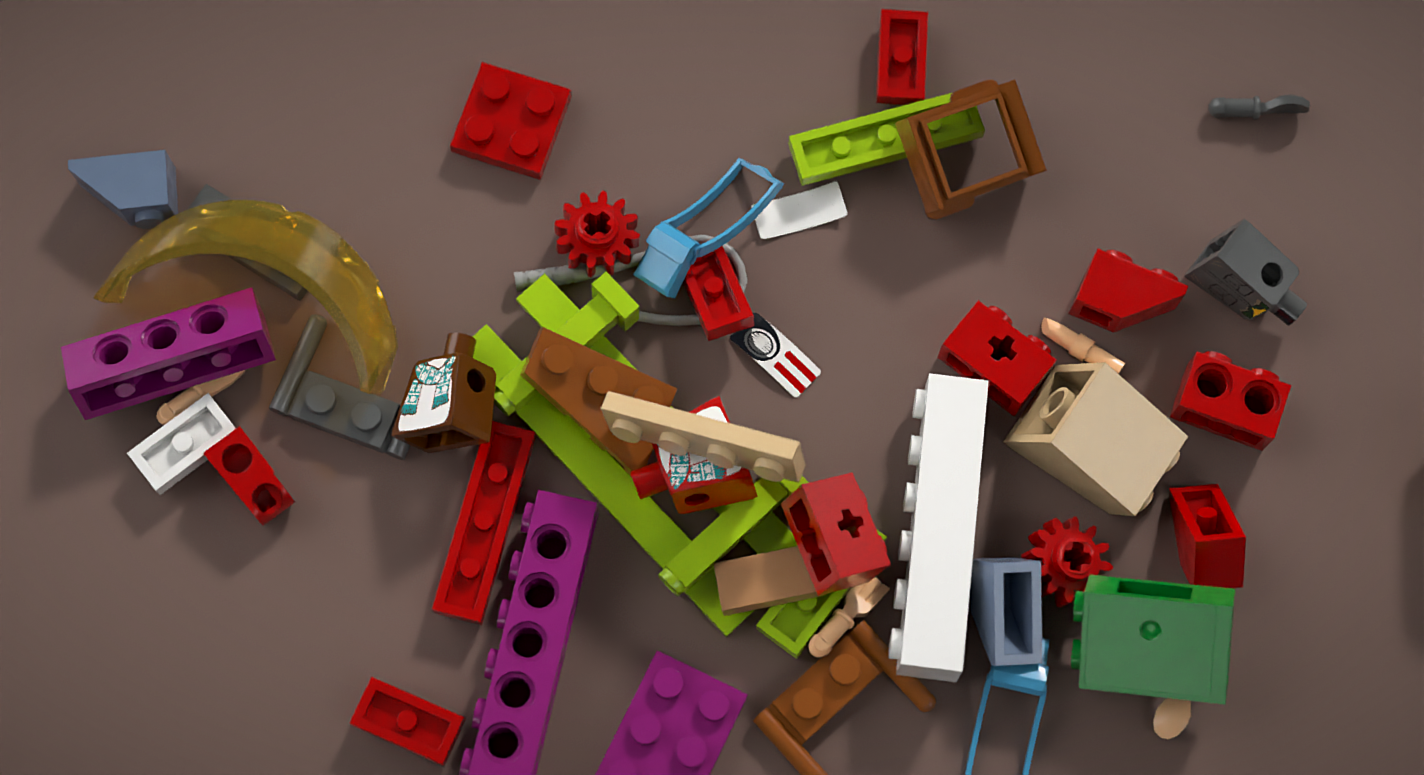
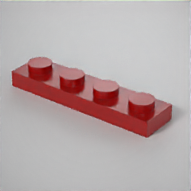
(484, 524)

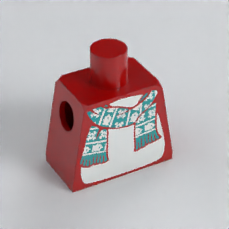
(691, 478)

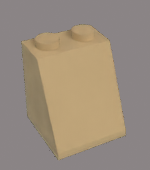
(1098, 437)

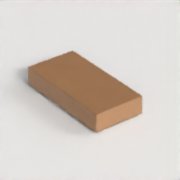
(763, 581)

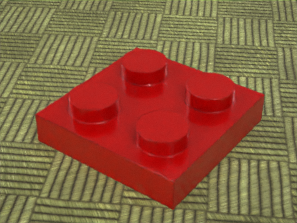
(511, 120)

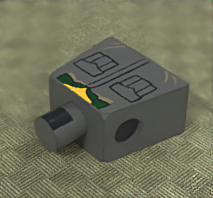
(1248, 274)

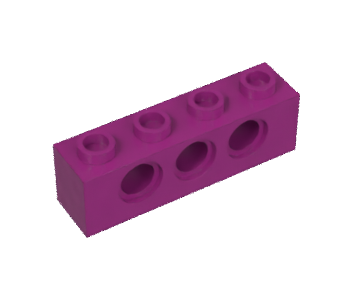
(167, 354)

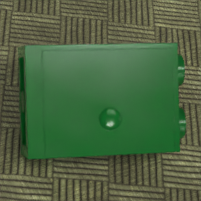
(1154, 638)

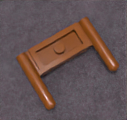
(828, 689)

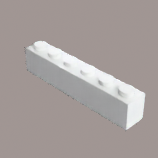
(941, 528)

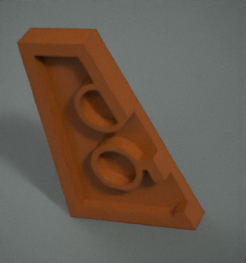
(577, 384)

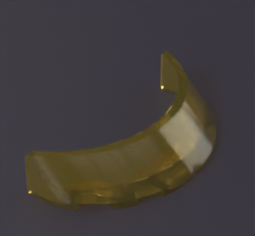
(291, 244)

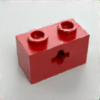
(1012, 377)
(835, 533)

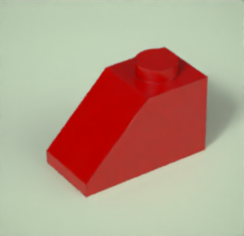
(1208, 536)

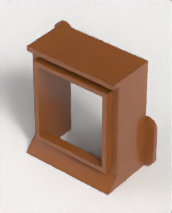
(927, 166)

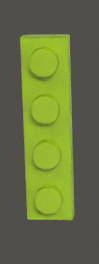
(875, 140)

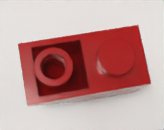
(1122, 293)

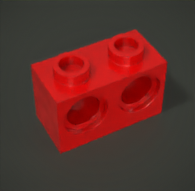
(1228, 413)

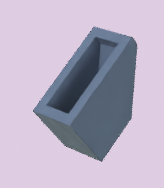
(132, 185)
(1008, 609)

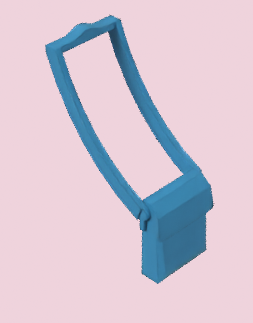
(673, 252)
(1021, 678)

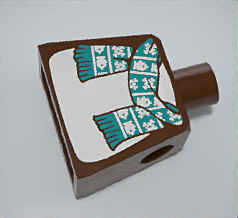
(448, 400)

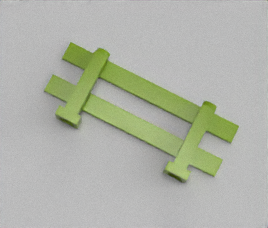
(684, 563)

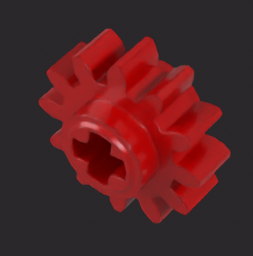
(599, 248)
(1064, 547)

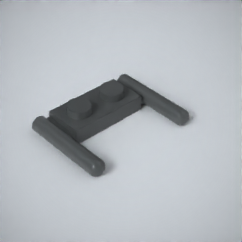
(333, 404)

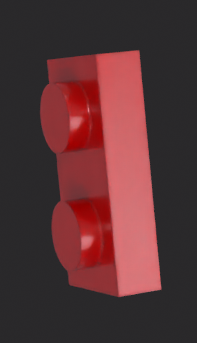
(901, 57)
(717, 295)
(407, 721)

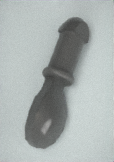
(1253, 108)

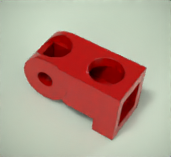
(249, 475)

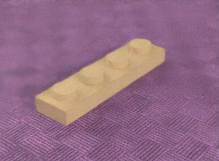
(718, 441)

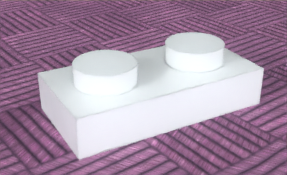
(180, 444)

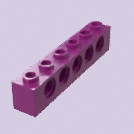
(550, 517)

